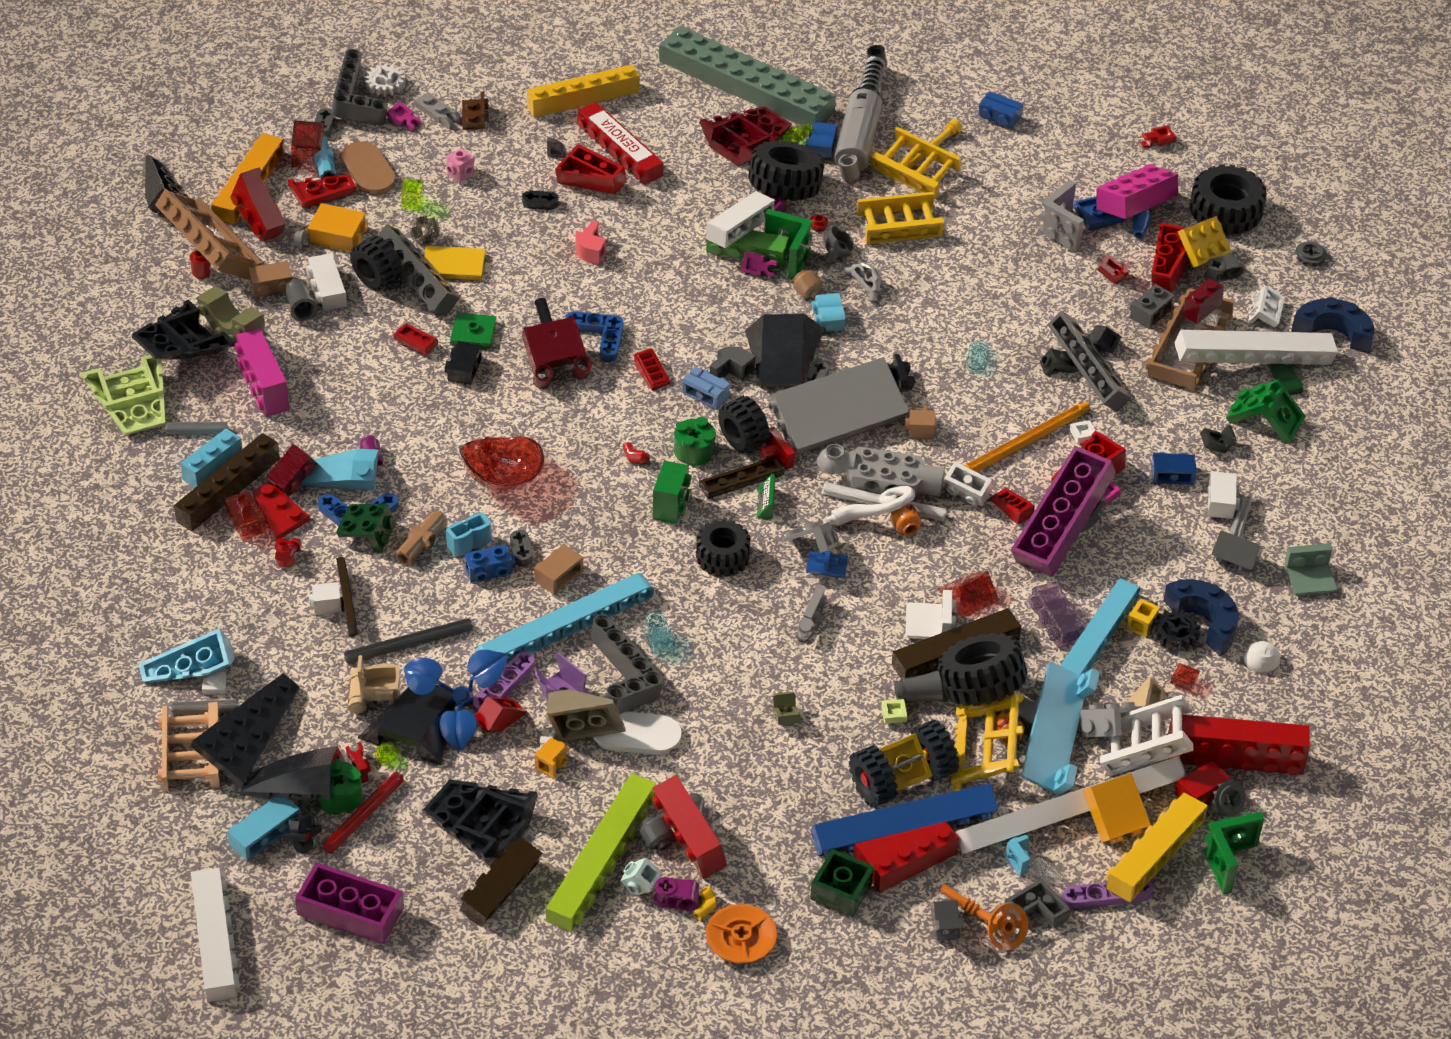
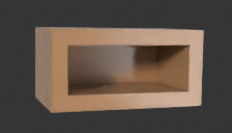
(270, 278)
(558, 569)

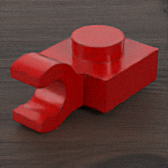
(1160, 135)
(357, 761)

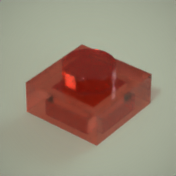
(1185, 677)

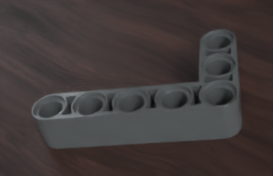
(353, 106)
(642, 679)

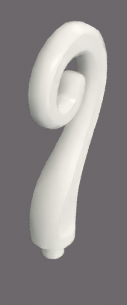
(888, 501)

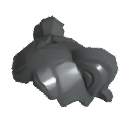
(838, 244)

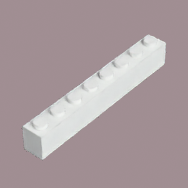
(1255, 347)

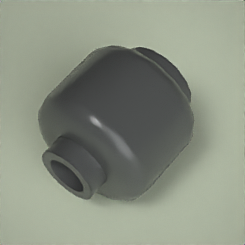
(656, 833)

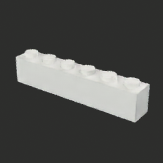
(213, 935)

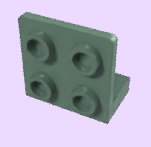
(1310, 569)

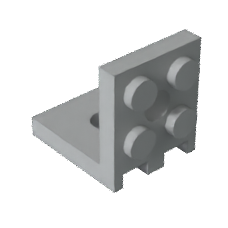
(1058, 213)

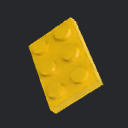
(1204, 241)

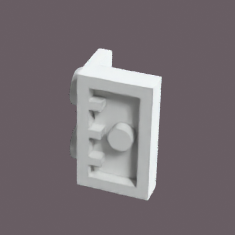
(1266, 306)

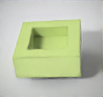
(894, 711)

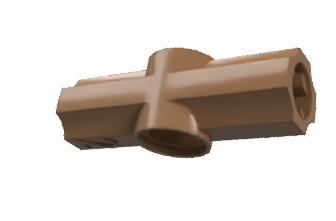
(421, 538)

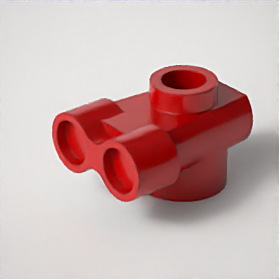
(285, 551)

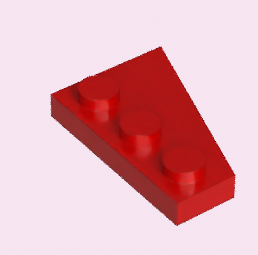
(282, 513)

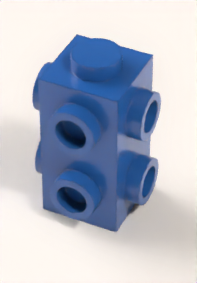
(489, 563)

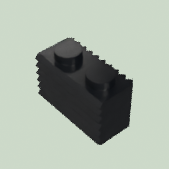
(464, 362)

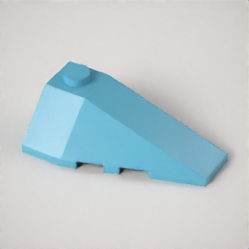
(345, 470)
(193, 659)

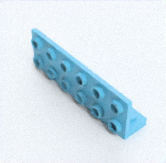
(1056, 727)

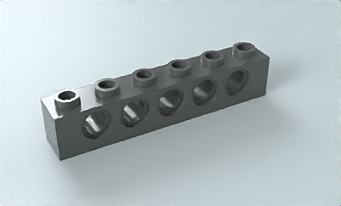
(420, 274)
(1089, 361)

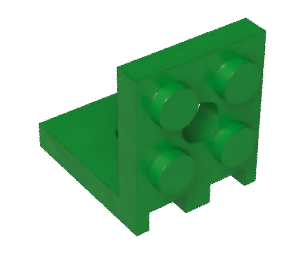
(798, 234)
(1271, 401)
(1227, 837)

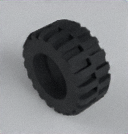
(786, 170)
(1229, 183)
(982, 669)

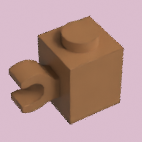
(920, 423)

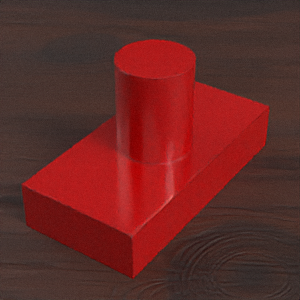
(778, 448)

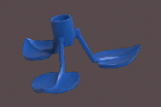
(456, 726)

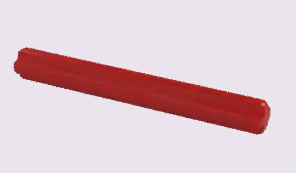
(363, 812)

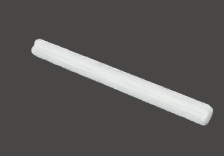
(873, 498)

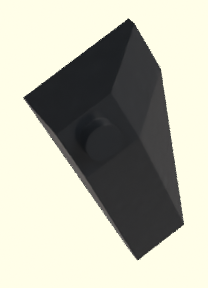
(156, 181)

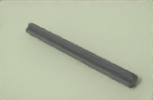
(408, 640)

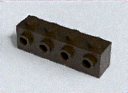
(500, 882)

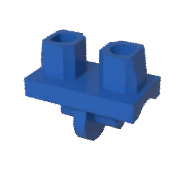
(827, 564)

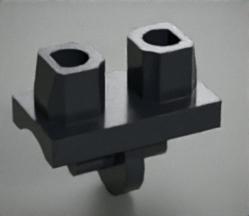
(900, 371)
(302, 831)

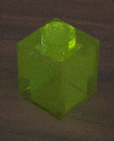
(412, 194)

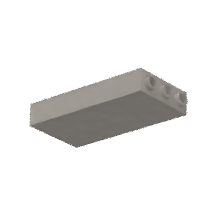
(838, 406)

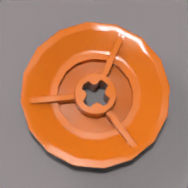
(744, 919)

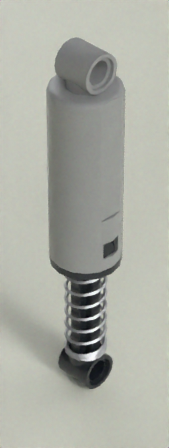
(861, 117)

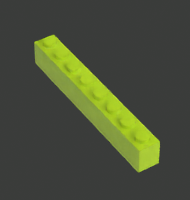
(601, 853)

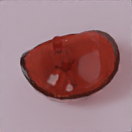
(502, 462)

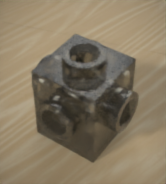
(432, 230)

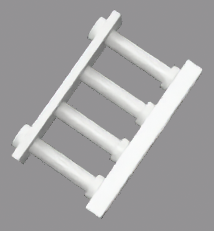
(1156, 749)

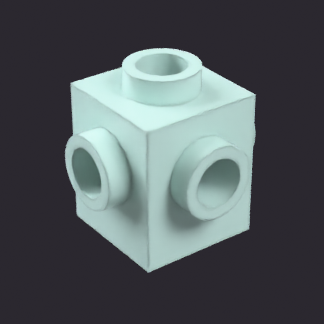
(640, 876)

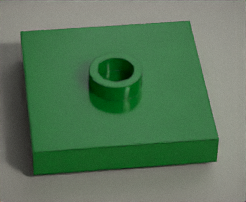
(473, 329)

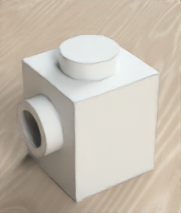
(325, 598)

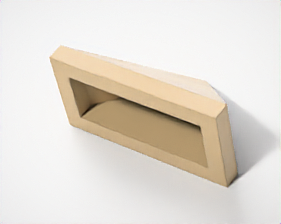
(1148, 693)

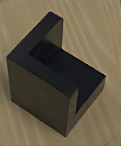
(1105, 338)

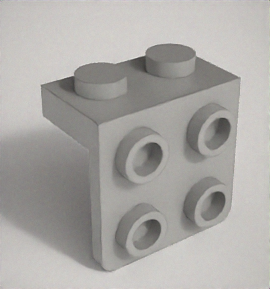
(824, 535)
(1105, 720)

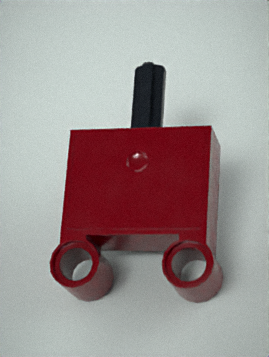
(554, 345)

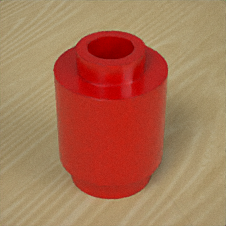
(199, 265)

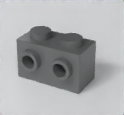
(1151, 306)
(1237, 551)

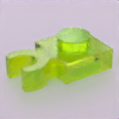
(797, 133)

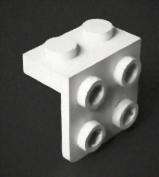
(928, 620)

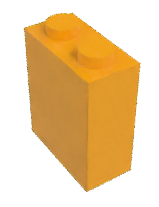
(337, 227)
(1117, 808)

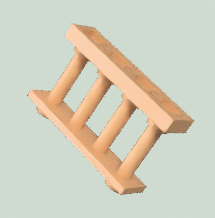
(164, 721)

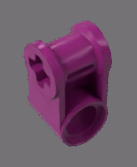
(678, 892)

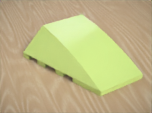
(132, 396)

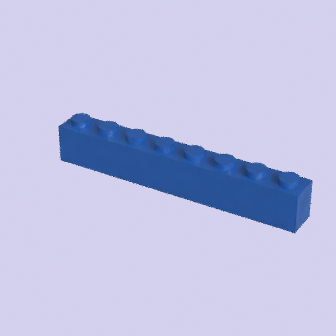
(953, 808)

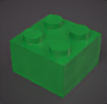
(671, 492)

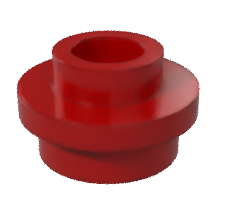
(819, 223)

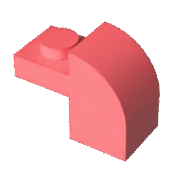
(589, 245)

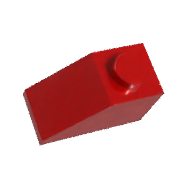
(498, 713)

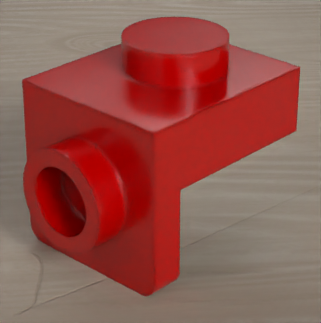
(1113, 269)

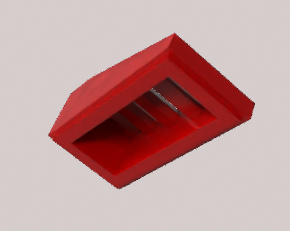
(646, 358)
(1017, 515)

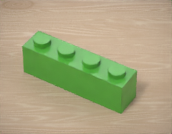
(768, 244)

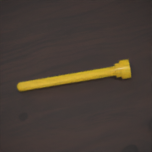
(952, 128)

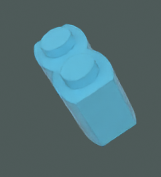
(829, 311)
(469, 534)

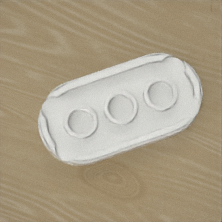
(643, 735)

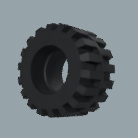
(375, 263)
(743, 424)
(727, 559)

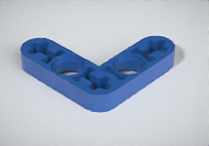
(605, 326)
(339, 507)

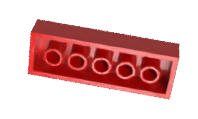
(1246, 744)

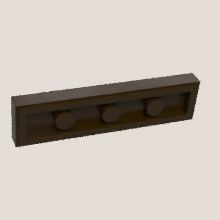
(740, 477)
(346, 596)

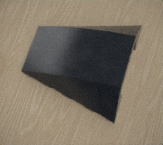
(180, 336)
(783, 347)
(414, 721)
(297, 774)
(481, 815)

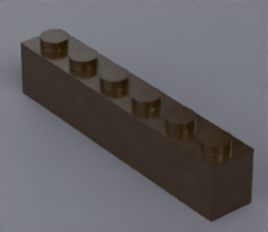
(226, 482)
(924, 655)

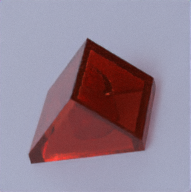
(306, 141)
(972, 592)

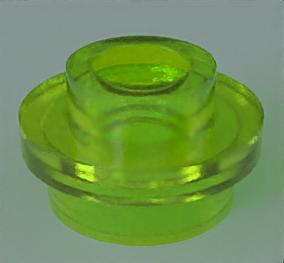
(386, 758)

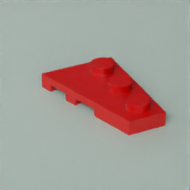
(318, 191)

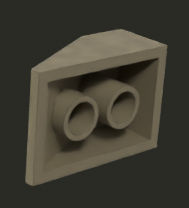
(582, 715)

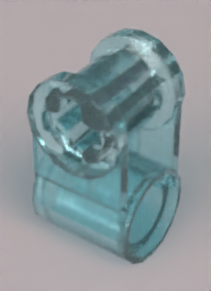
(659, 633)

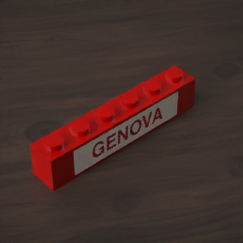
(620, 143)

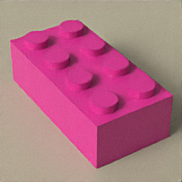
(1137, 191)
(262, 372)

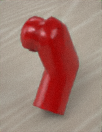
(635, 456)

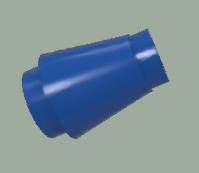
(1141, 223)

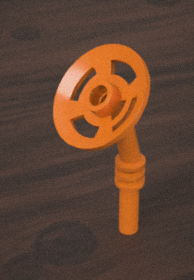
(995, 924)

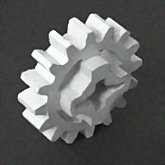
(385, 80)

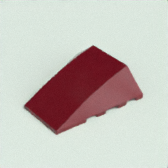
(741, 133)

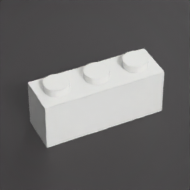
(326, 282)

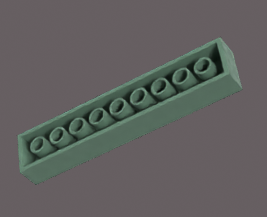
(746, 77)

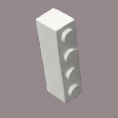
(739, 219)

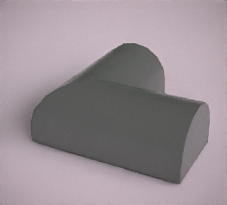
(1042, 898)

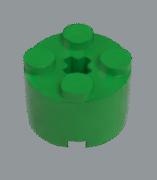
(694, 441)
(346, 792)

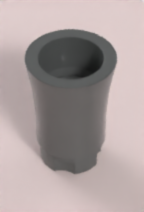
(300, 301)
(919, 688)

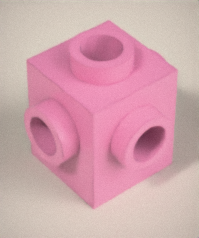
(460, 165)

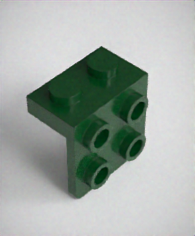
(368, 521)

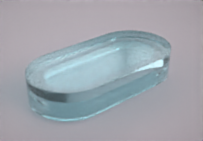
(977, 357)

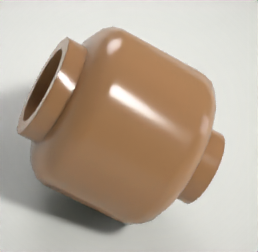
(807, 284)

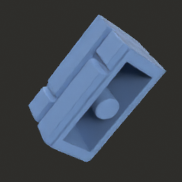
(706, 387)

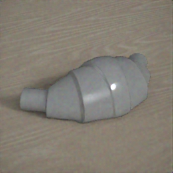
(867, 277)

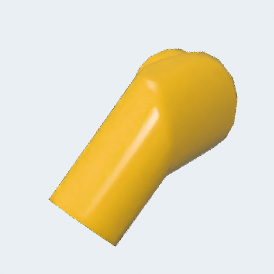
(708, 902)

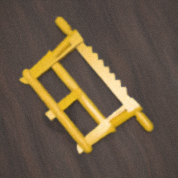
(988, 767)

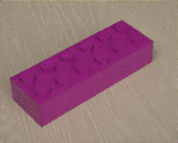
(1063, 511)

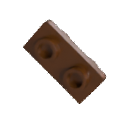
(475, 113)

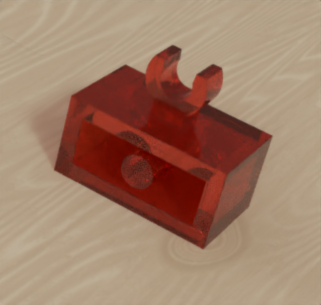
(246, 515)

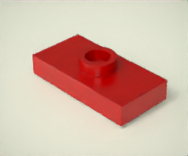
(415, 339)

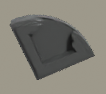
(555, 148)

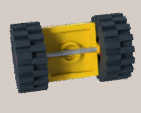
(886, 770)

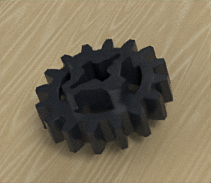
(1176, 629)

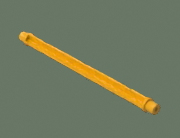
(1028, 437)

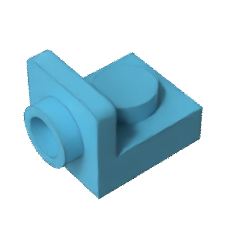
(1017, 854)

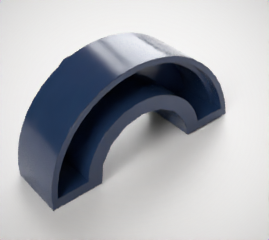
(1338, 316)
(1211, 603)

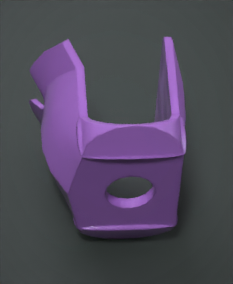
(567, 678)

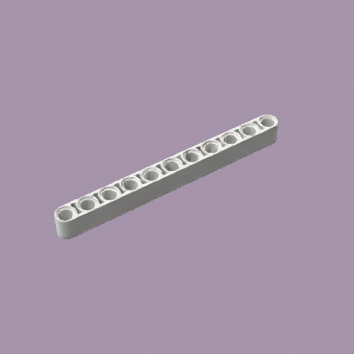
(1059, 808)

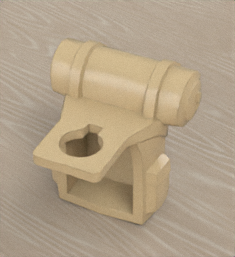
(372, 684)

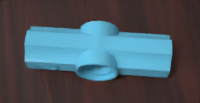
(324, 160)

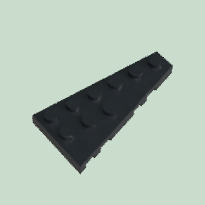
(243, 734)

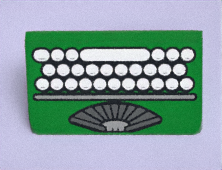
(766, 498)

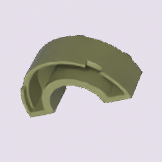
(223, 315)

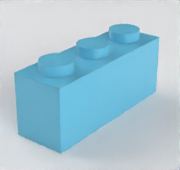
(210, 457)
(262, 827)

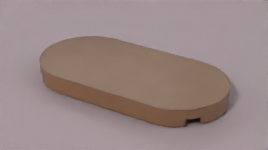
(368, 168)

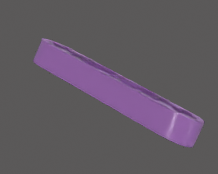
(507, 685)
(1107, 898)

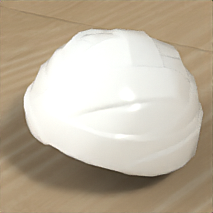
(1262, 657)

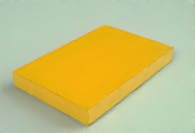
(456, 262)

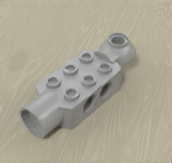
(881, 470)

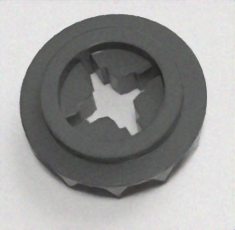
(1318, 253)
(1236, 799)

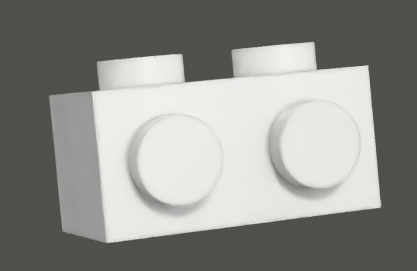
(967, 484)
(1222, 495)

